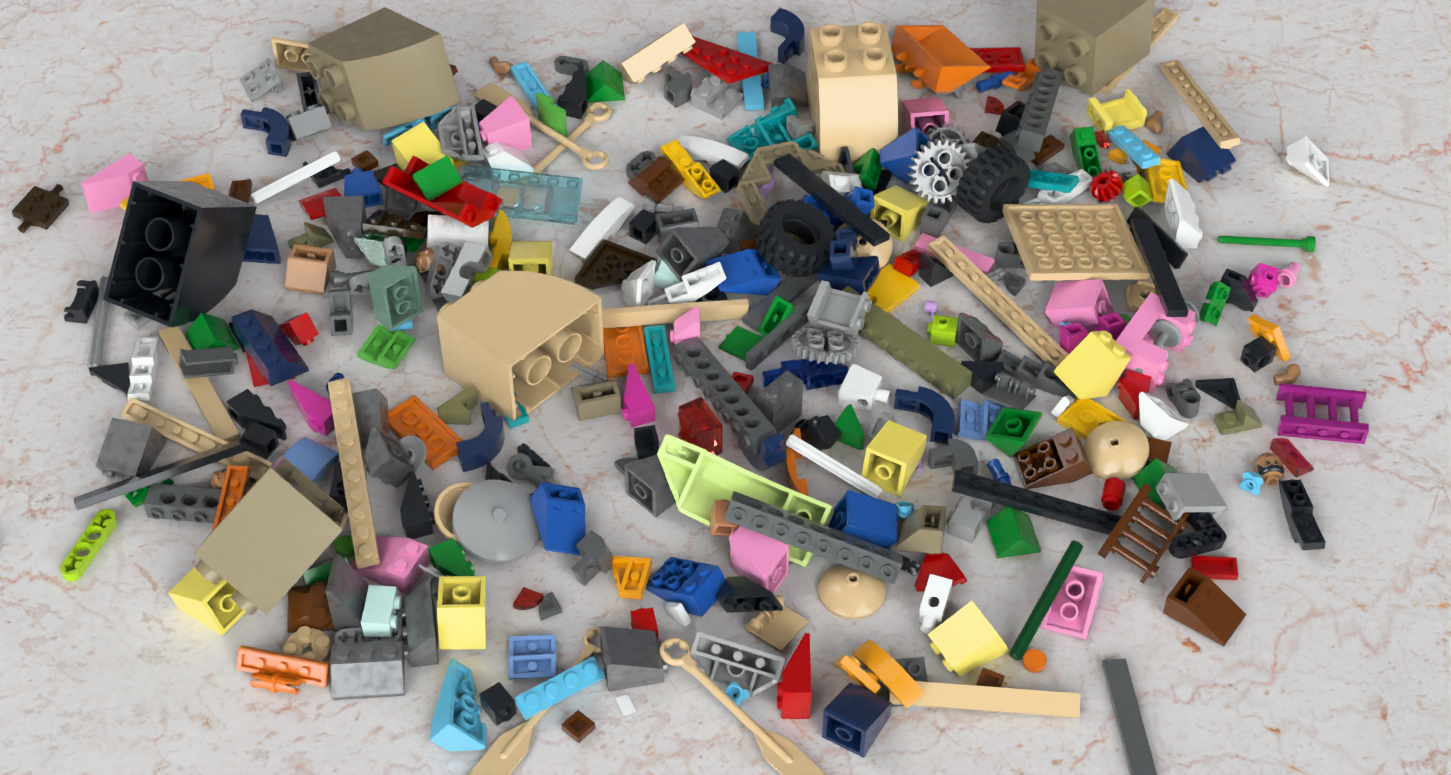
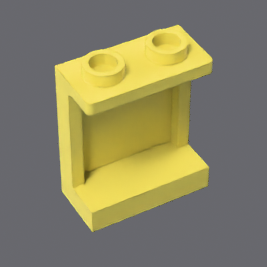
(1119, 112)

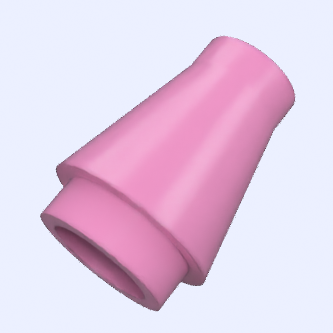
(1288, 275)

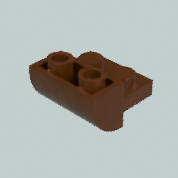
(657, 179)

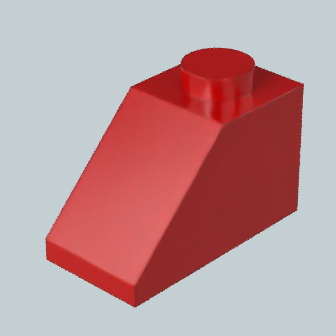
(300, 329)
(1130, 387)

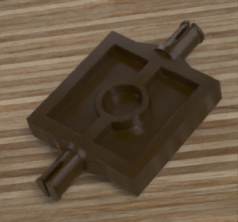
(40, 207)

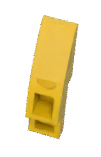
(695, 175)
(500, 241)

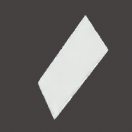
(625, 705)

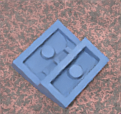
(976, 418)
(311, 458)
(532, 657)

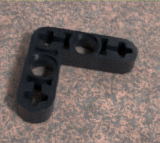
(1203, 535)

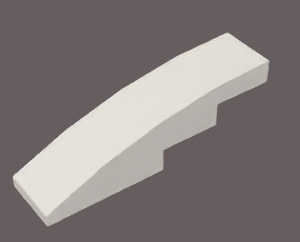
(712, 151)
(1057, 197)
(602, 227)
(693, 286)
(144, 368)

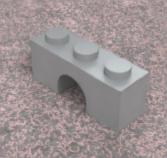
(471, 259)
(966, 522)

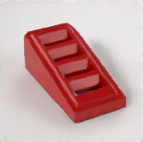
(908, 262)

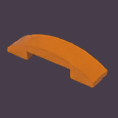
(1023, 80)
(794, 483)

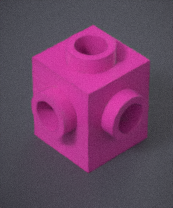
(1264, 280)

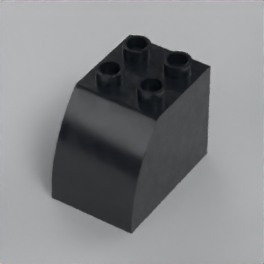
(178, 241)

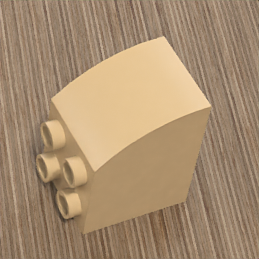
(852, 89)
(520, 337)

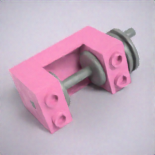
(1152, 330)

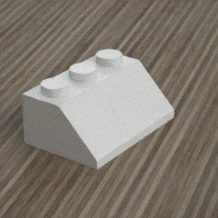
(1181, 216)
(445, 229)

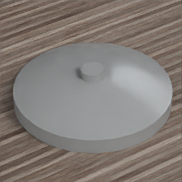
(495, 522)

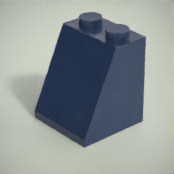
(1201, 156)
(855, 719)

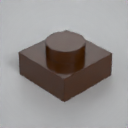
(365, 161)
(990, 678)
(578, 726)

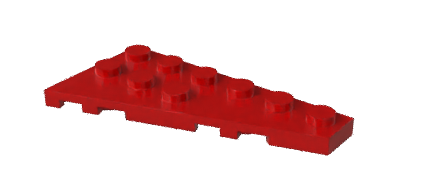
(725, 62)

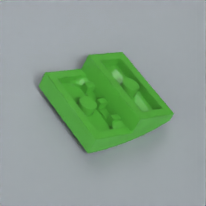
(551, 114)
(386, 347)

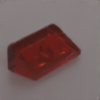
(1290, 457)

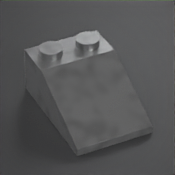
(345, 595)

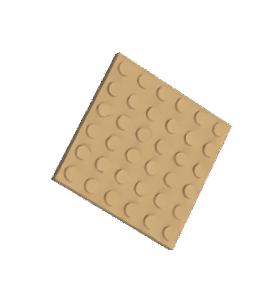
(1074, 242)

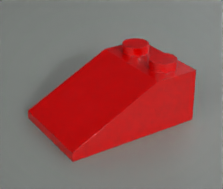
(795, 688)

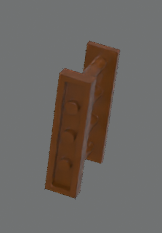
(1123, 530)

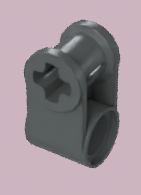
(1008, 256)
(1184, 398)

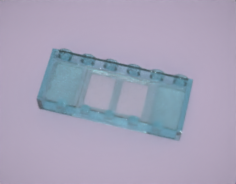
(530, 194)

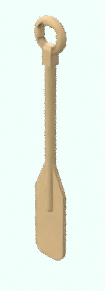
(497, 95)
(587, 122)
(515, 743)
(776, 749)

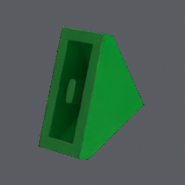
(777, 313)
(850, 429)

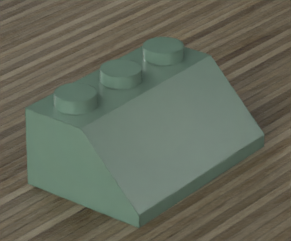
(395, 294)

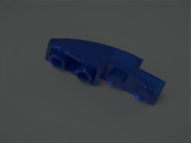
(812, 374)

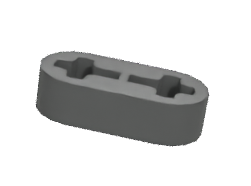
(569, 65)
(639, 163)

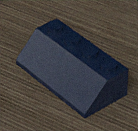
(268, 346)

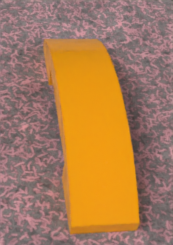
(888, 672)

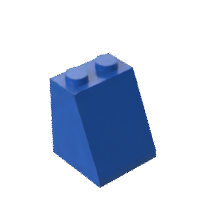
(898, 154)
(866, 518)

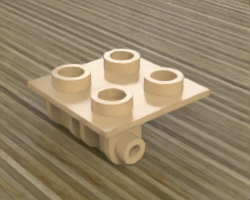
(776, 627)

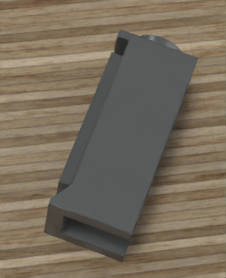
(207, 362)

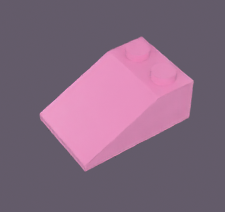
(113, 183)
(398, 564)
(1075, 603)

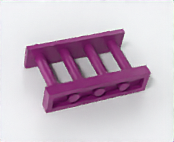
(1320, 428)

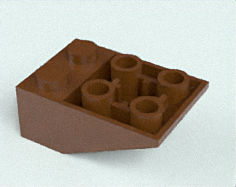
(1053, 461)
(1203, 607)

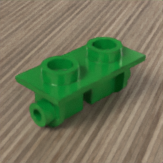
(1217, 295)

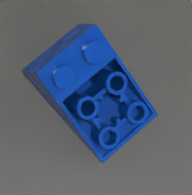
(747, 273)
(559, 516)
(687, 583)

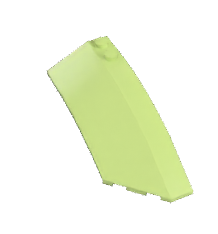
(702, 477)

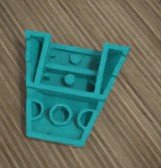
(769, 131)

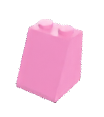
(924, 114)
(506, 125)
(1078, 302)
(759, 557)

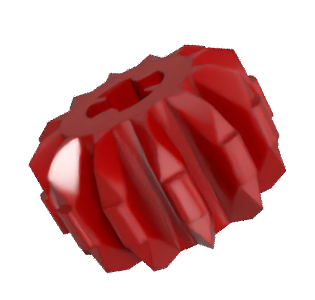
(1106, 186)

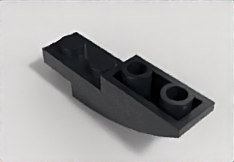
(1299, 515)

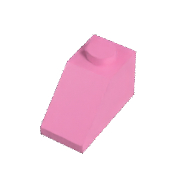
(686, 326)

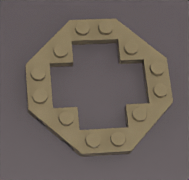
(758, 174)

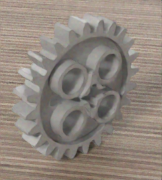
(925, 182)
(811, 342)

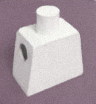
(862, 389)
(935, 603)

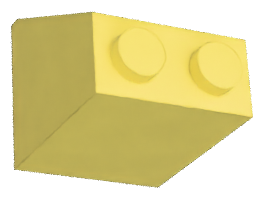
(419, 143)
(900, 209)
(532, 256)
(1093, 366)
(893, 457)
(207, 601)
(462, 612)
(967, 640)

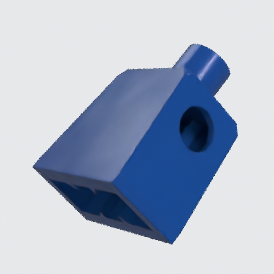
(364, 184)

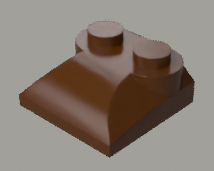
(309, 608)

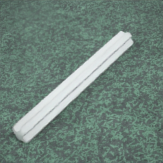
(295, 177)
(834, 466)

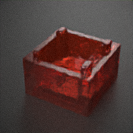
(700, 426)

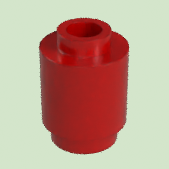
(1113, 493)

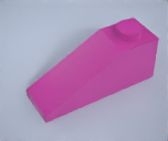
(637, 403)
(313, 407)

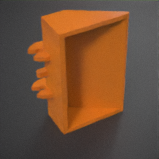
(935, 57)

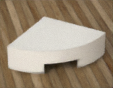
(1065, 402)
(677, 613)

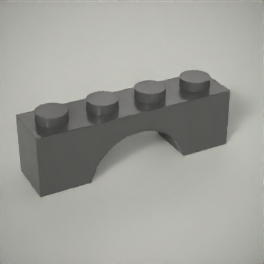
(937, 216)

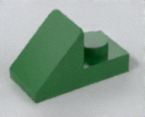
(869, 169)

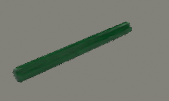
(1045, 600)

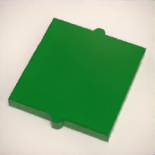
(739, 342)

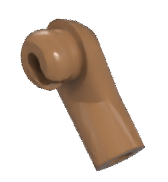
(500, 67)
(1153, 122)
(1290, 375)

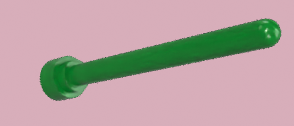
(1306, 244)

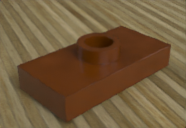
(1049, 148)
(241, 190)

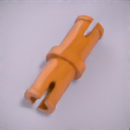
(275, 683)

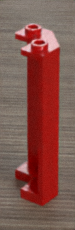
(462, 203)

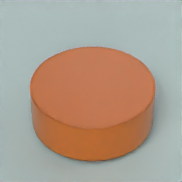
(1034, 660)

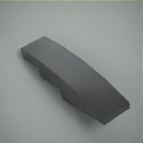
(1032, 372)

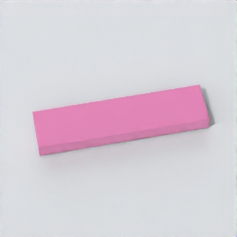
(983, 262)

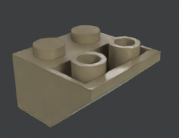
(597, 399)
(923, 530)

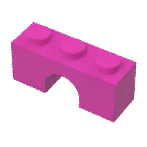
(1073, 334)

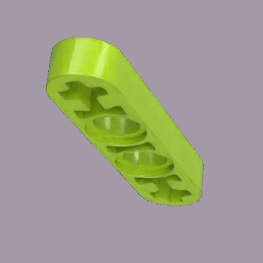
(85, 543)

